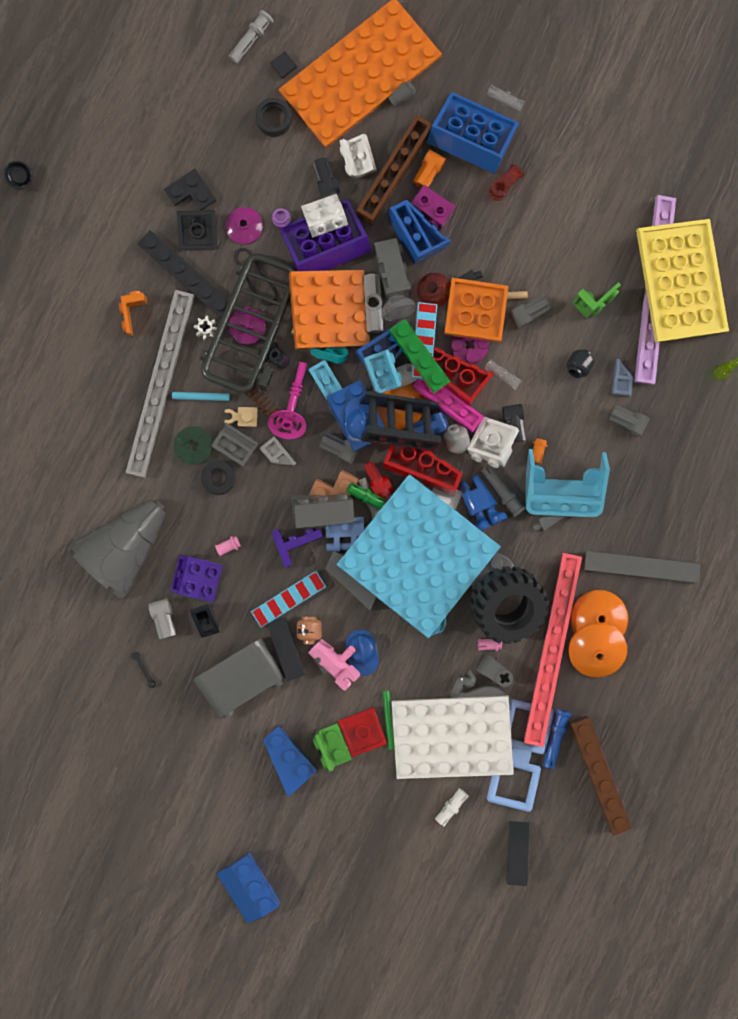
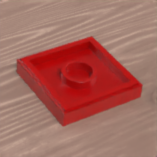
(362, 732)

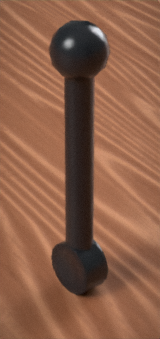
(136, 656)

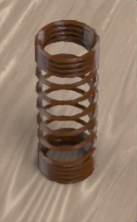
(268, 416)

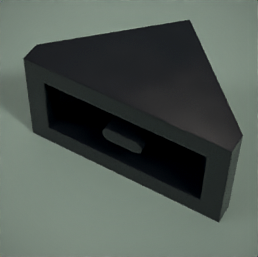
(205, 620)

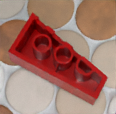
(423, 467)

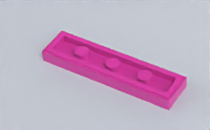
(451, 405)

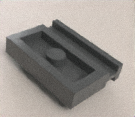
(235, 445)

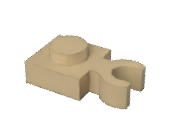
(246, 416)

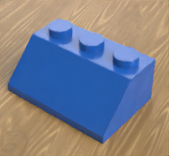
(249, 888)

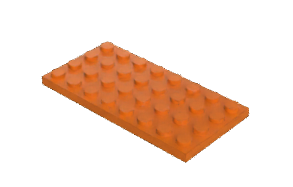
(359, 72)

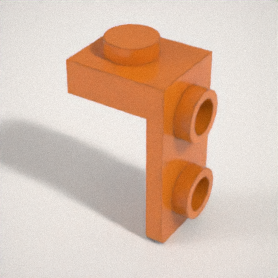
(133, 299)

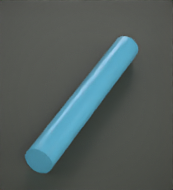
(201, 396)

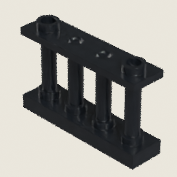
(393, 436)

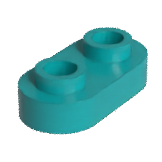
(335, 355)

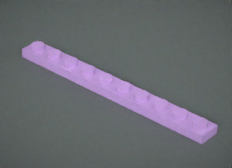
(647, 348)

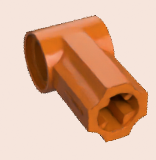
(430, 167)

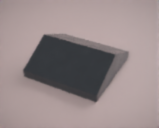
(197, 229)

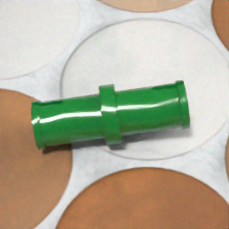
(365, 495)

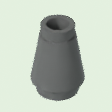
(402, 93)

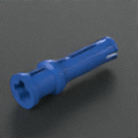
(558, 729)

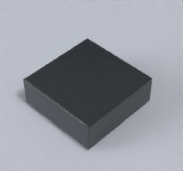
(283, 65)

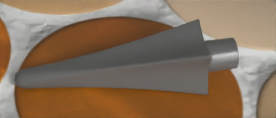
(546, 522)

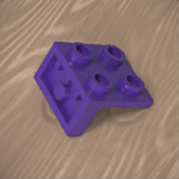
(196, 578)

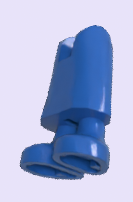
(480, 500)

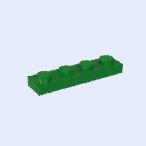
(419, 356)

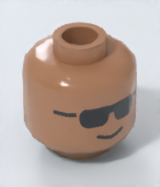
(309, 630)

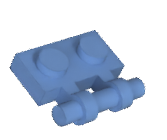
(344, 530)

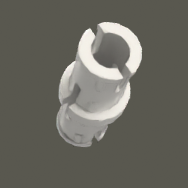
(451, 807)

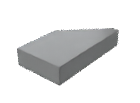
(276, 453)

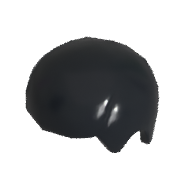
(17, 175)

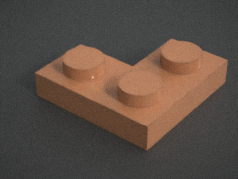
(323, 488)

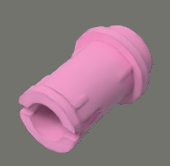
(228, 545)
(489, 644)

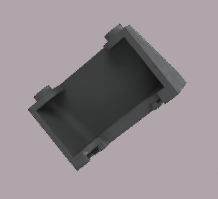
(240, 678)

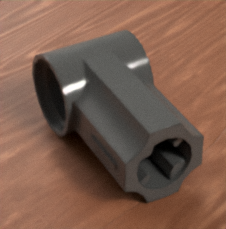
(526, 313)
(633, 422)
(338, 447)

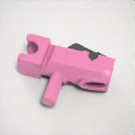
(335, 663)

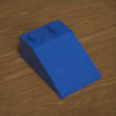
(337, 405)

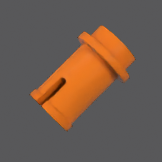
(538, 450)

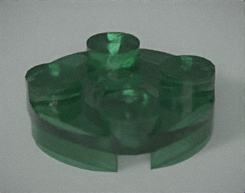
(183, 440)

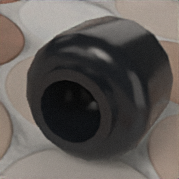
(580, 363)

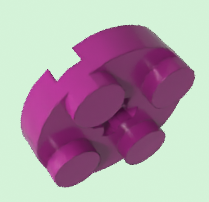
(471, 355)

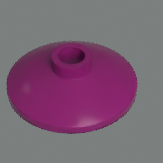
(246, 234)

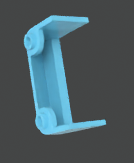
(566, 496)

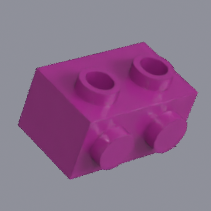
(433, 207)

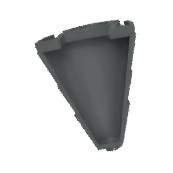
(120, 547)

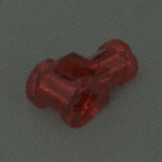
(505, 182)

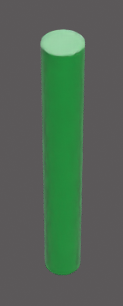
(388, 719)

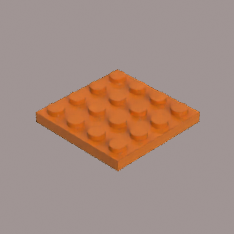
(328, 309)

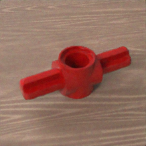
(380, 484)

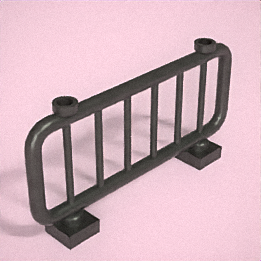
(264, 378)

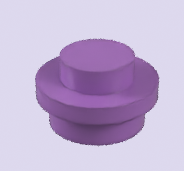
(281, 218)

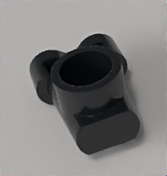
(277, 357)

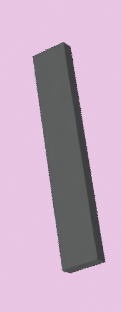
(642, 566)

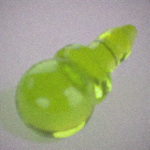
(722, 371)

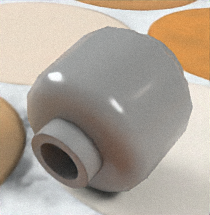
(457, 439)

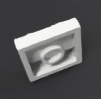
(324, 215)
(492, 442)

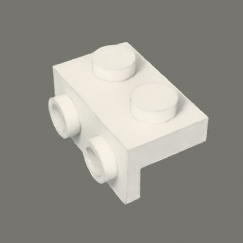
(357, 156)

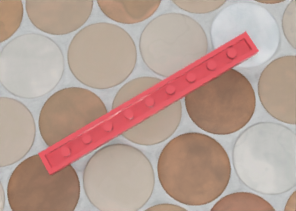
(552, 650)

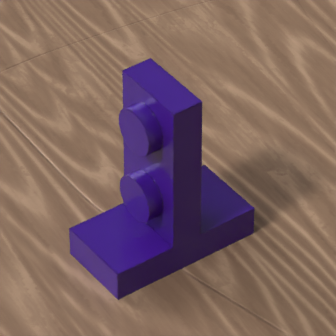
(293, 542)

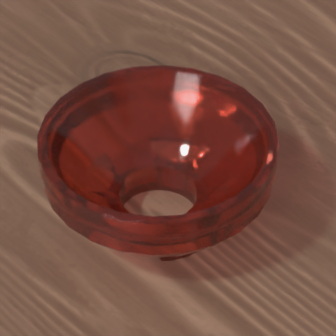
(441, 296)

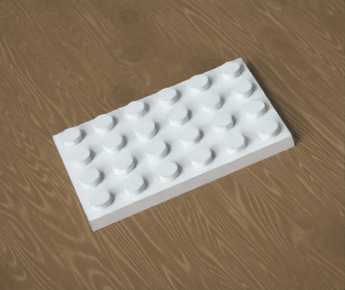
(452, 737)

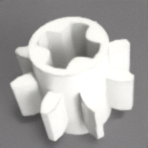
(202, 324)

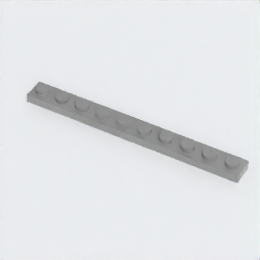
(160, 384)

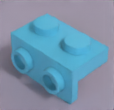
(382, 371)

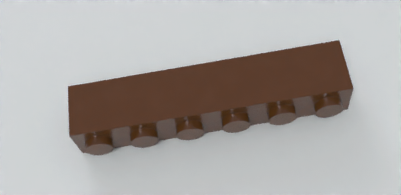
(394, 170)
(600, 775)

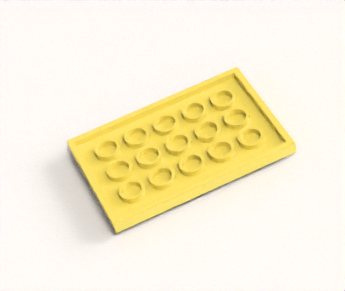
(682, 280)

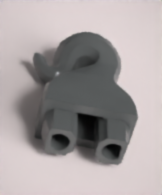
(485, 690)

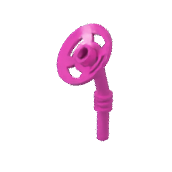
(287, 415)

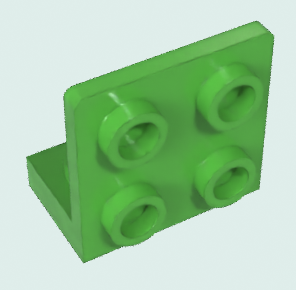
(587, 306)
(332, 746)

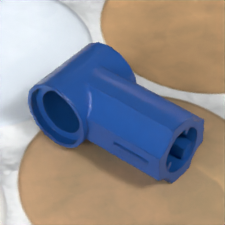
(439, 424)

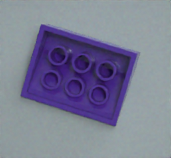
(327, 249)

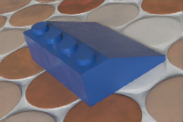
(472, 132)

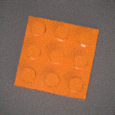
(476, 310)

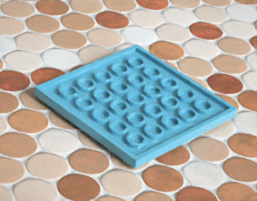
(418, 556)

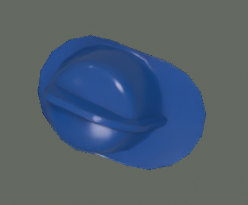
(356, 419)
(366, 656)

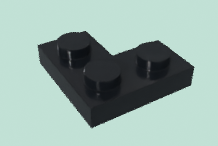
(193, 186)

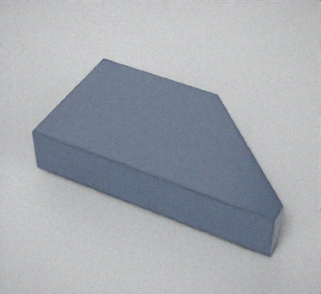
(622, 380)

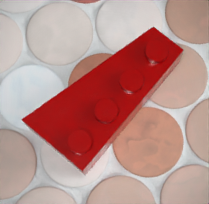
(465, 378)

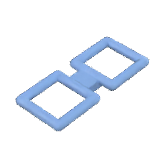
(521, 758)

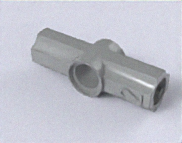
(372, 291)

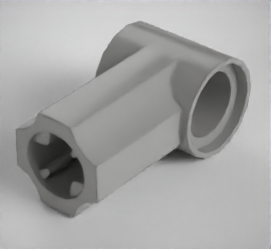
(161, 614)

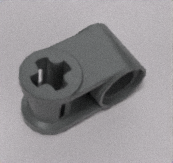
(492, 669)

